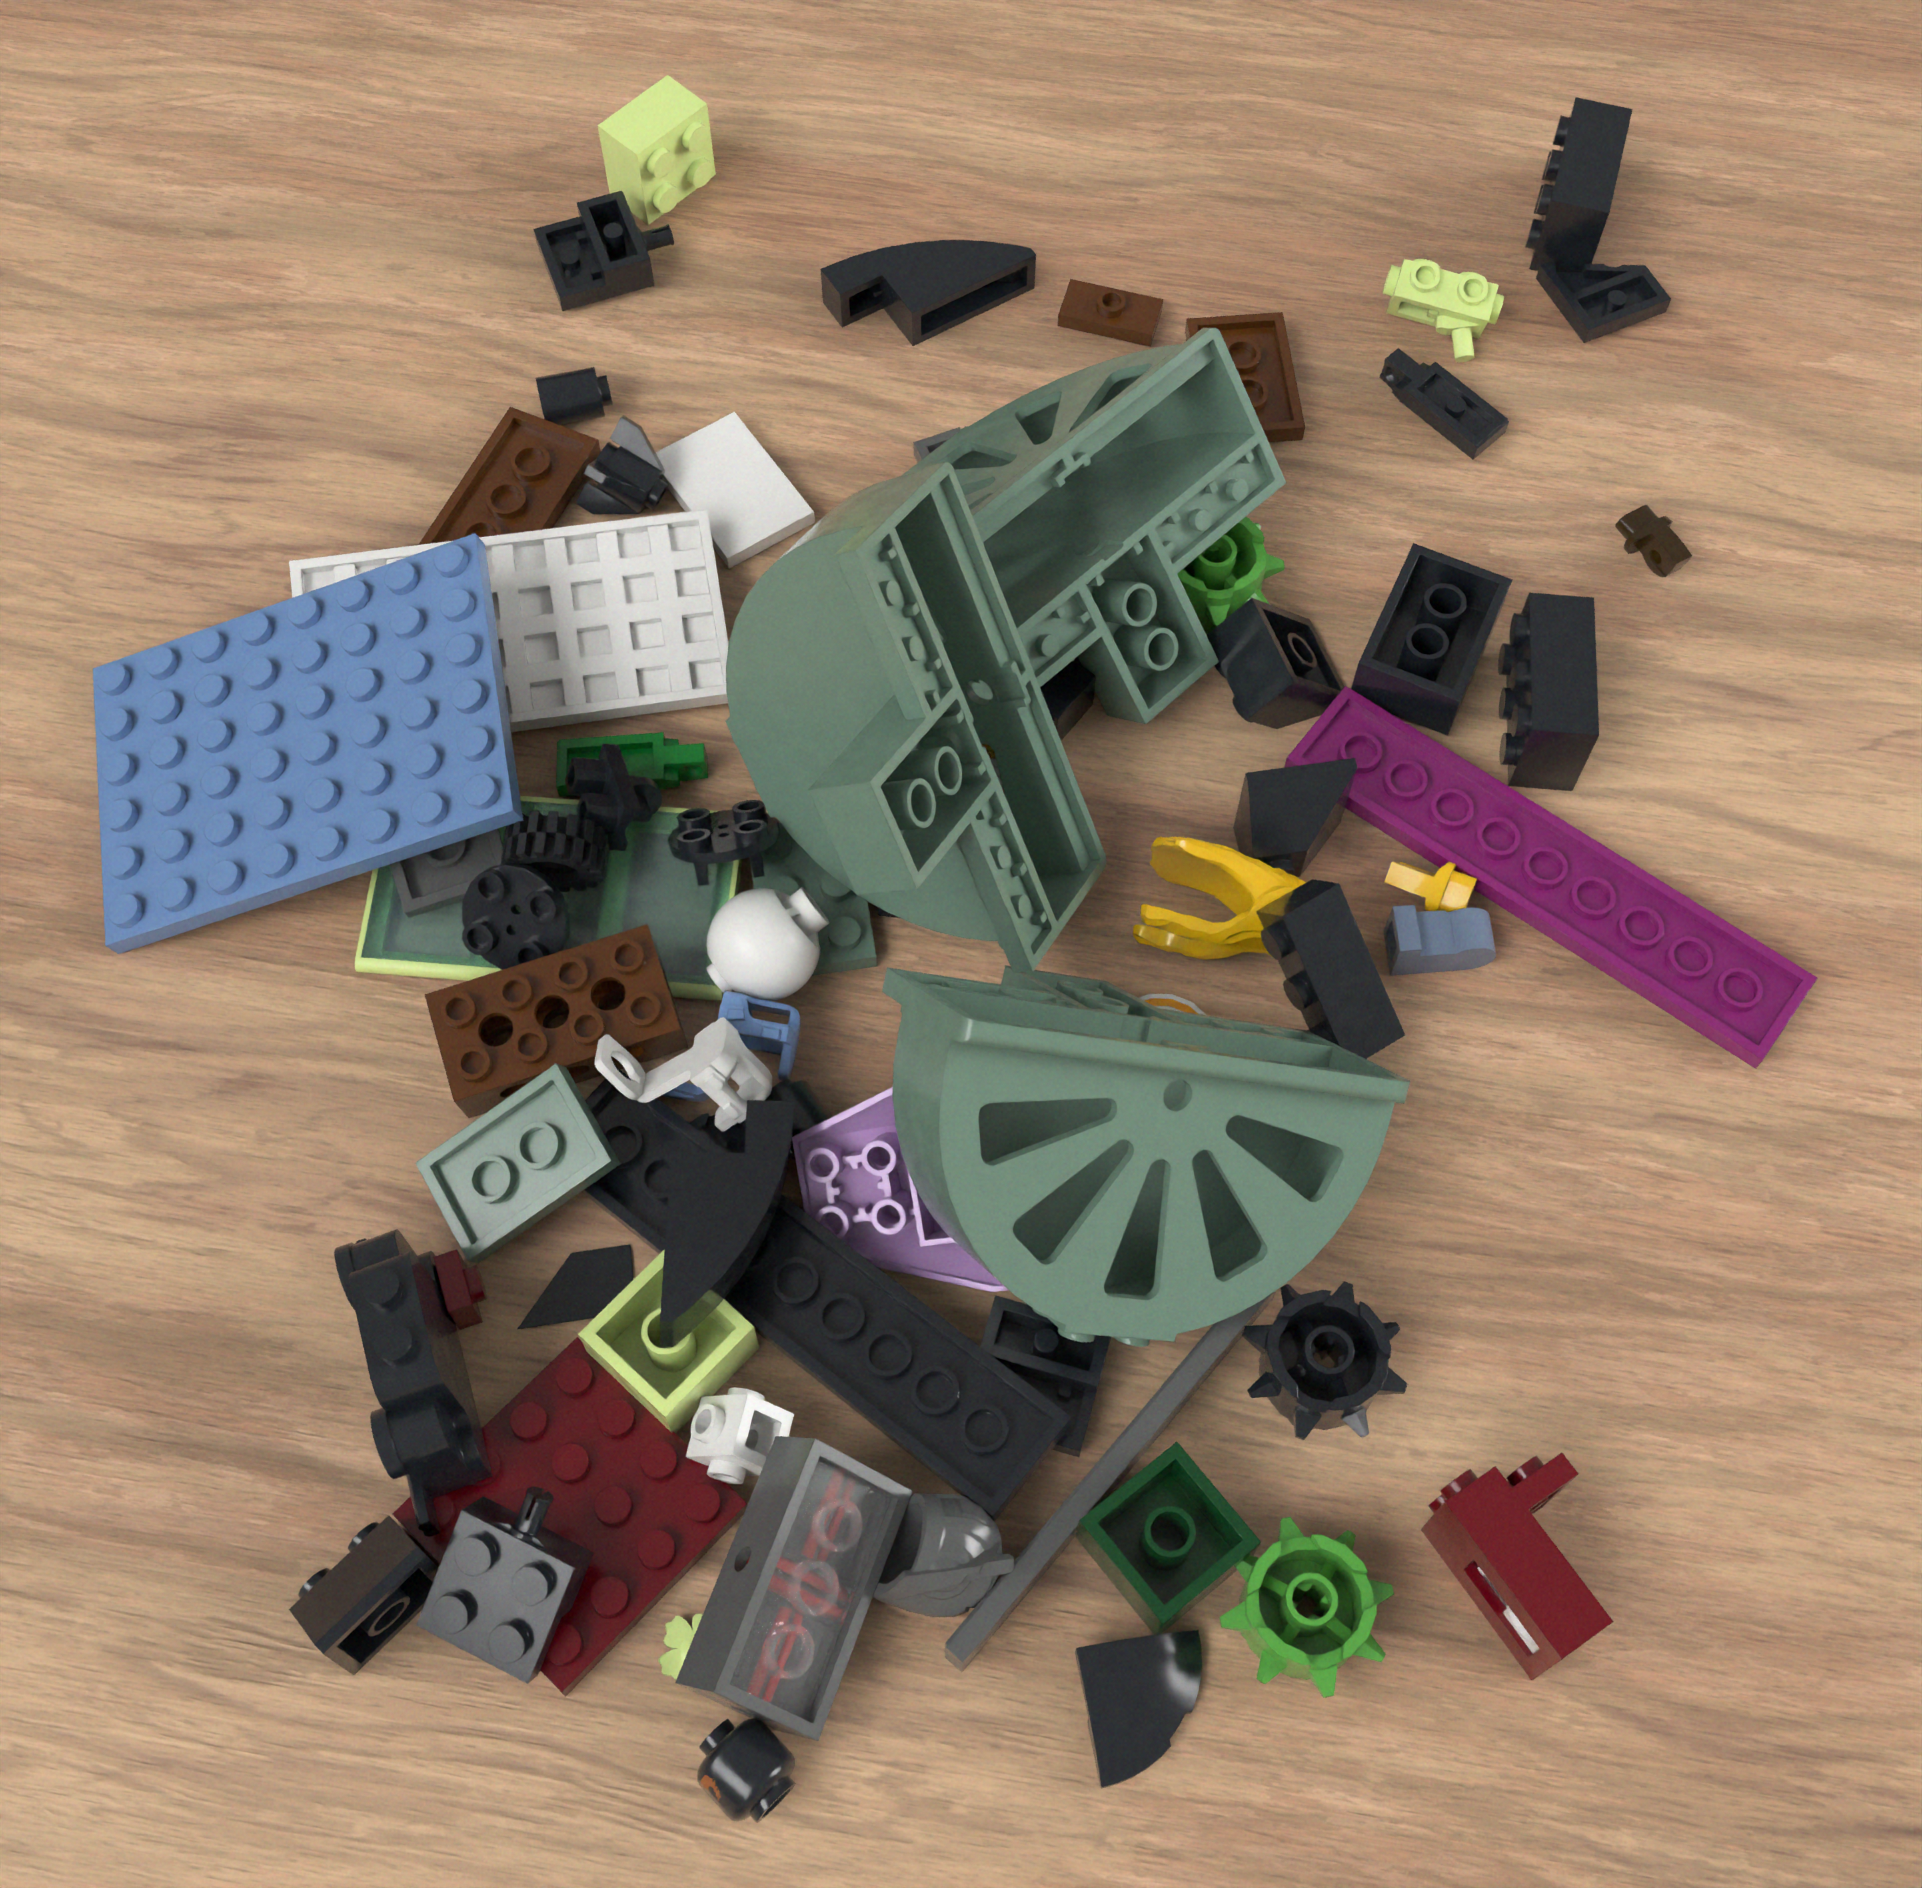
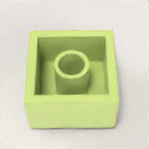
(658, 148)
(674, 1378)

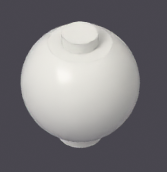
(765, 943)

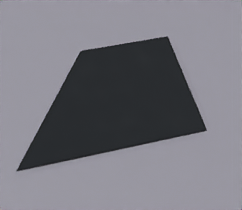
(582, 1286)

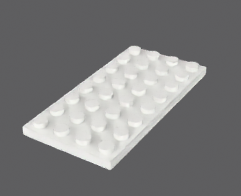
(591, 616)

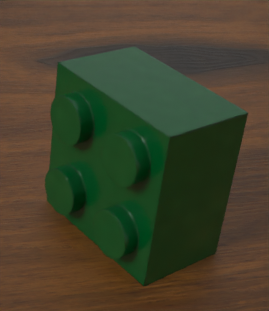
(1166, 1538)

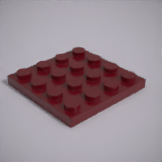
(616, 1491)

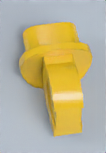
(1443, 890)

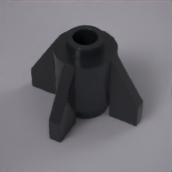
(625, 475)

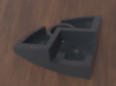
(1137, 1698)

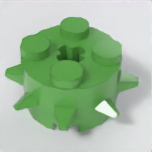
(1229, 574)
(1344, 1600)

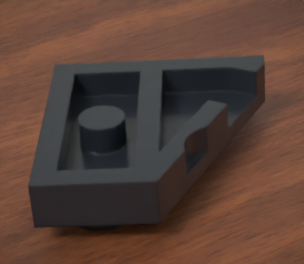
(1603, 297)

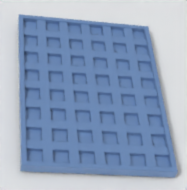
(302, 745)

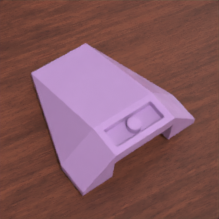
(865, 1196)

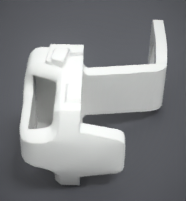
(708, 1065)

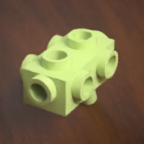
(1444, 299)

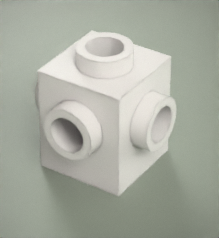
(736, 1433)

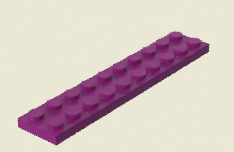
(1560, 879)

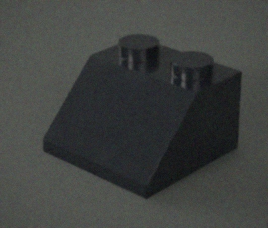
(1274, 665)
(365, 1595)

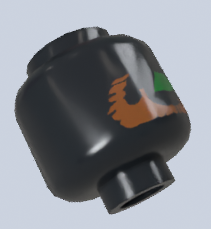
(745, 1769)

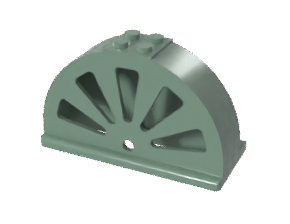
(1099, 502)
(874, 733)
(1127, 1153)

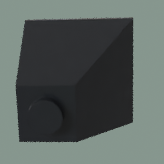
(1292, 812)

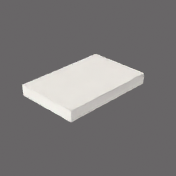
(739, 485)

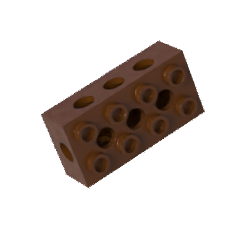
(535, 992)

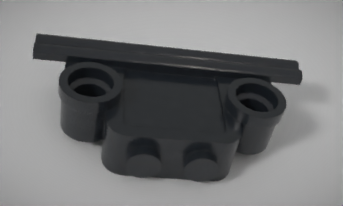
(416, 1371)

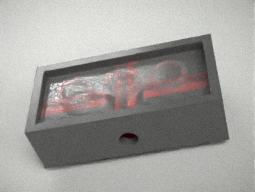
(795, 1586)

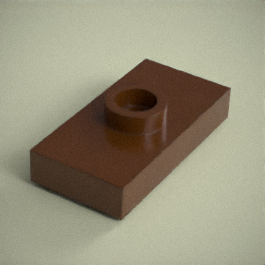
(1110, 312)

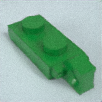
(644, 756)

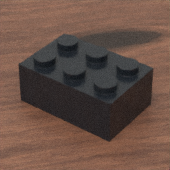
(1580, 185)
(1430, 638)
(1549, 692)

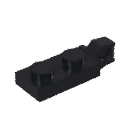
(1444, 403)

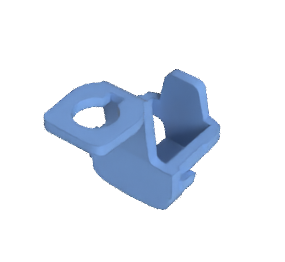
(755, 1034)

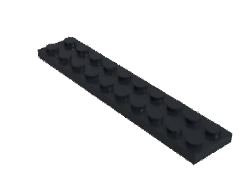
(847, 1322)

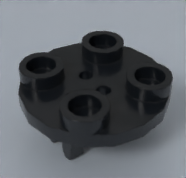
(724, 837)
(491, 910)

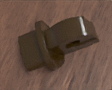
(1654, 539)

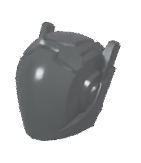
(942, 1557)

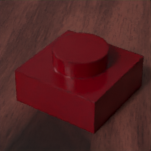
(461, 1288)

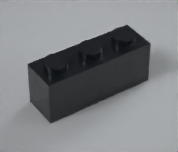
(1329, 968)

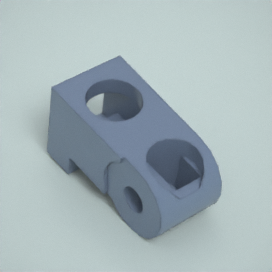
(1437, 940)

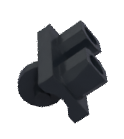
(611, 795)

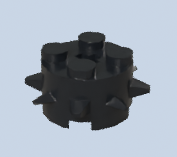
(1335, 1329)

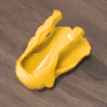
(1227, 875)

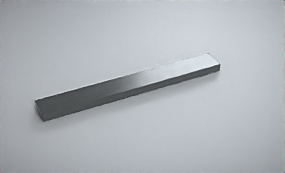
(1097, 1486)

